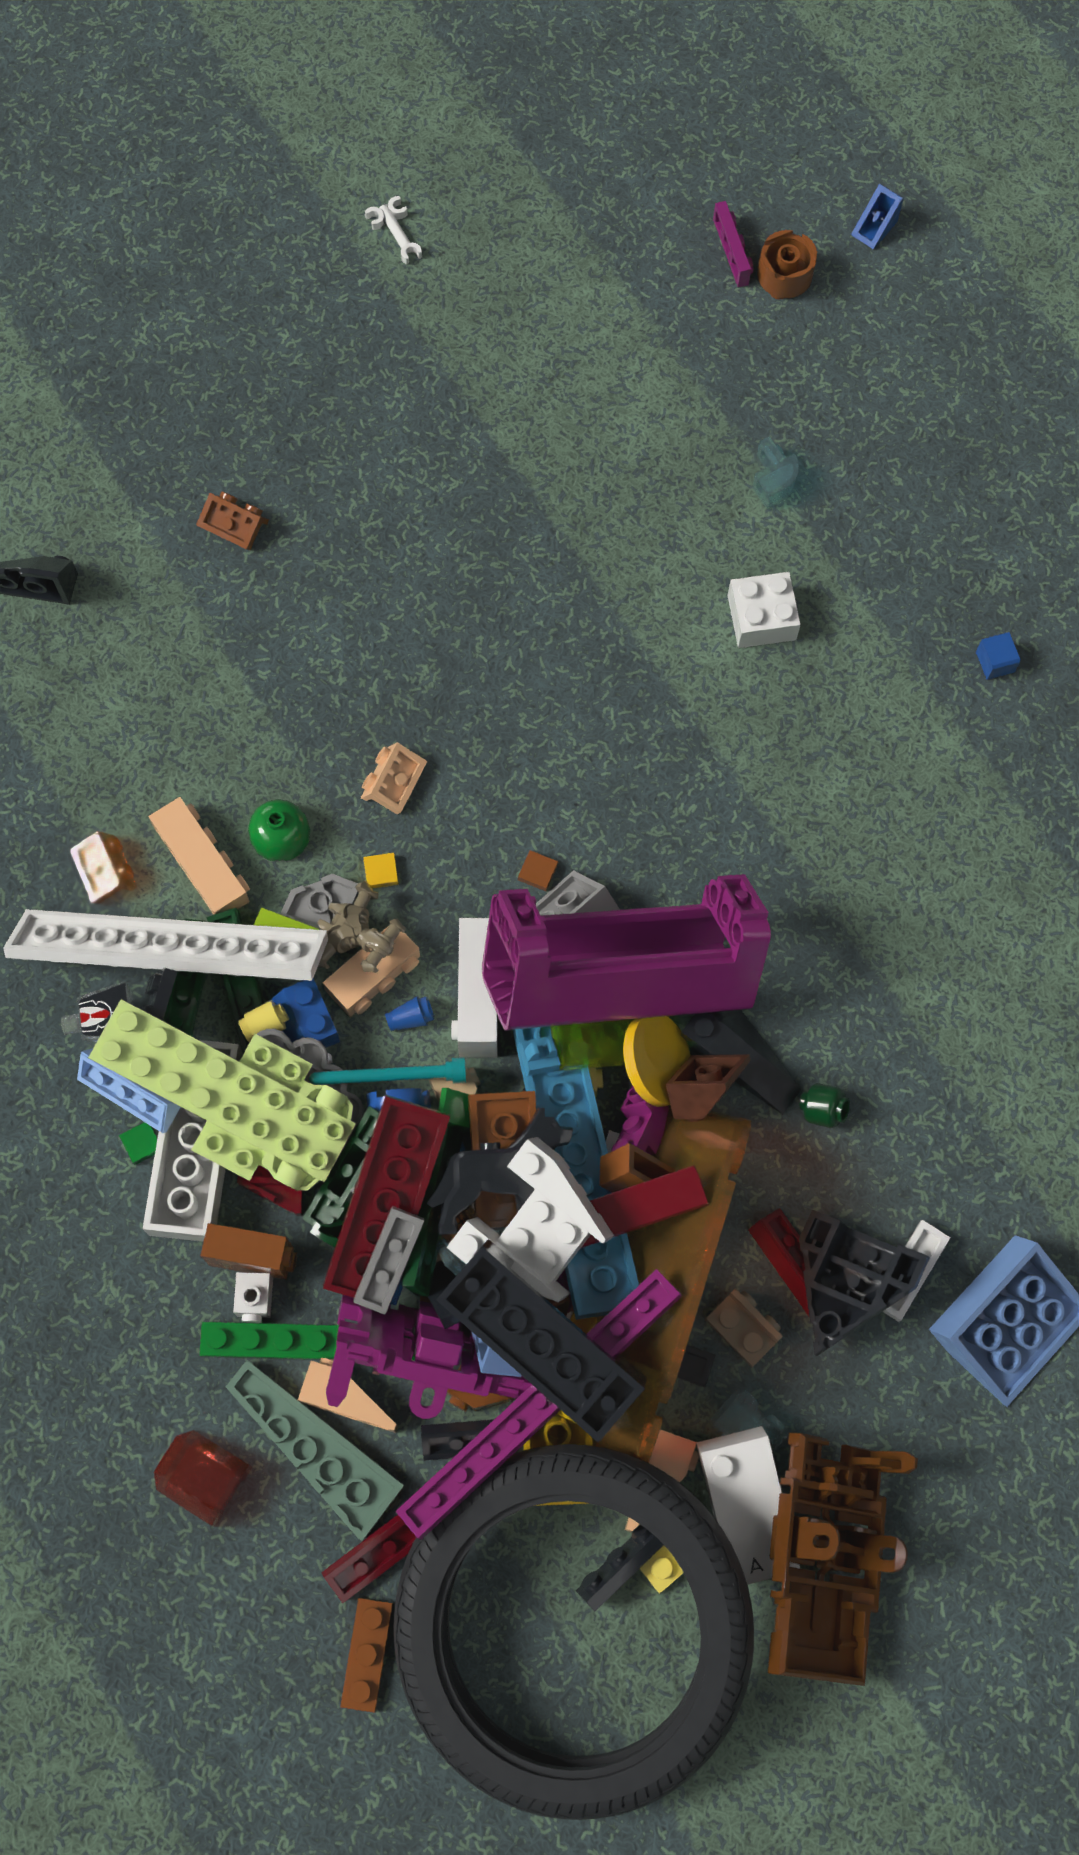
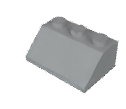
(576, 895)

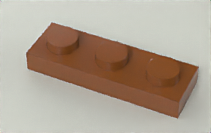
(366, 1655)

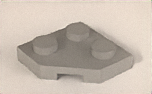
(312, 902)

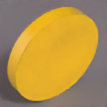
(653, 1055)

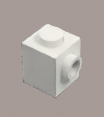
(253, 1296)

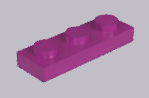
(732, 244)

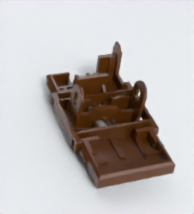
(820, 1623)

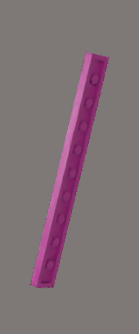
(528, 1413)

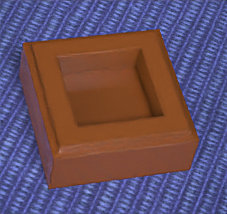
(537, 870)

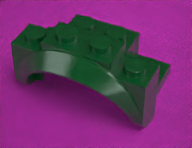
(335, 1194)

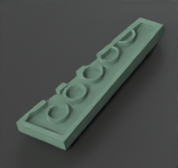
(333, 1466)

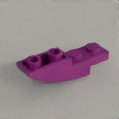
(643, 1123)

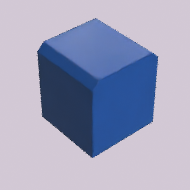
(998, 655)

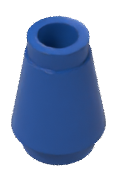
(411, 1014)

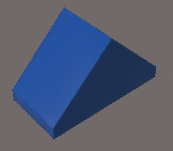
(878, 216)

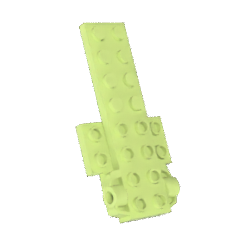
(253, 1107)

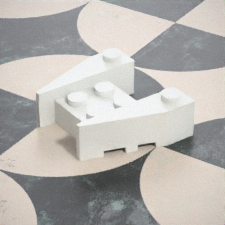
(547, 1226)

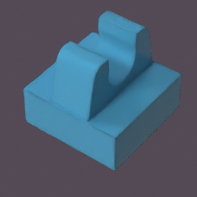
(539, 1055)

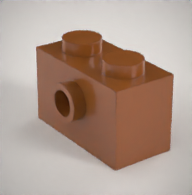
(629, 1167)

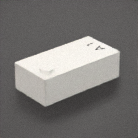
(477, 1017)
(744, 1495)

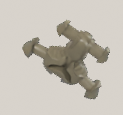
(351, 930)

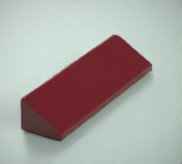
(650, 1202)
(782, 1248)

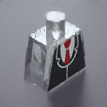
(95, 1011)

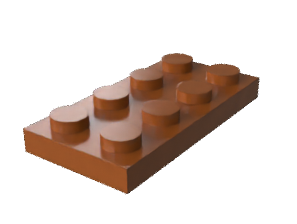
(502, 1120)

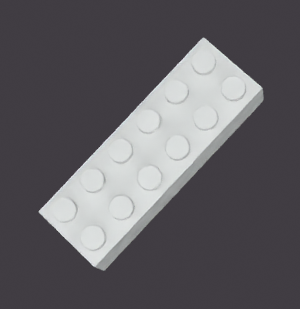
(183, 1184)

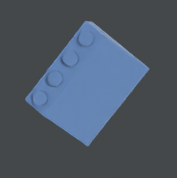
(1010, 1319)

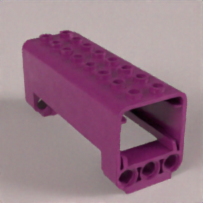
(624, 960)

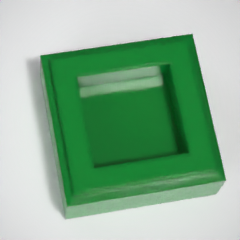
(139, 1142)

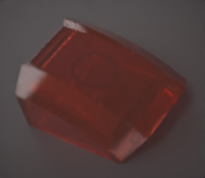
(200, 1476)

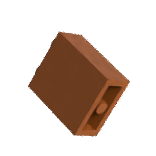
(248, 1251)

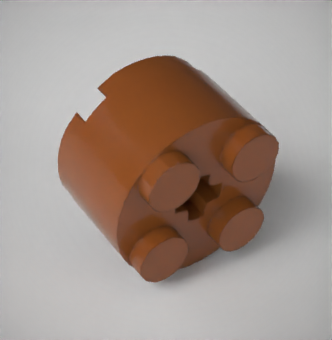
(786, 264)

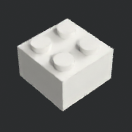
(763, 609)

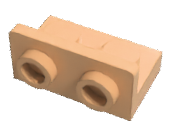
(393, 777)

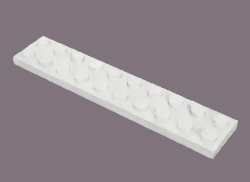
(167, 944)

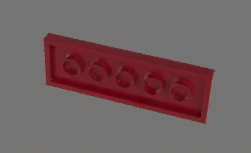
(391, 1175)

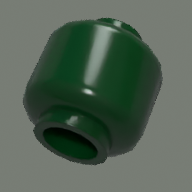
(825, 1105)

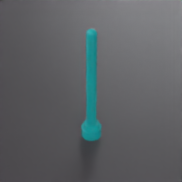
(452, 1071)

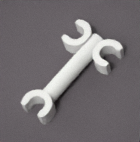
(389, 214)

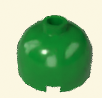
(279, 830)

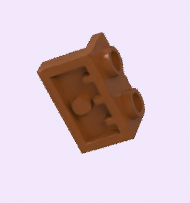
(231, 520)

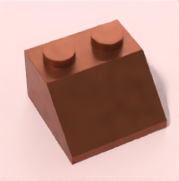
(702, 1084)

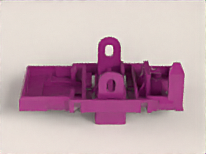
(381, 1344)

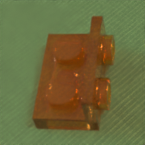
(102, 866)

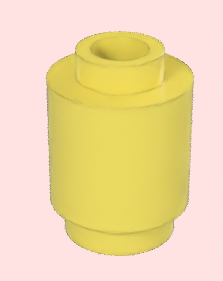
(263, 1017)

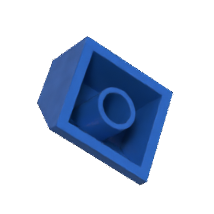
(306, 1013)

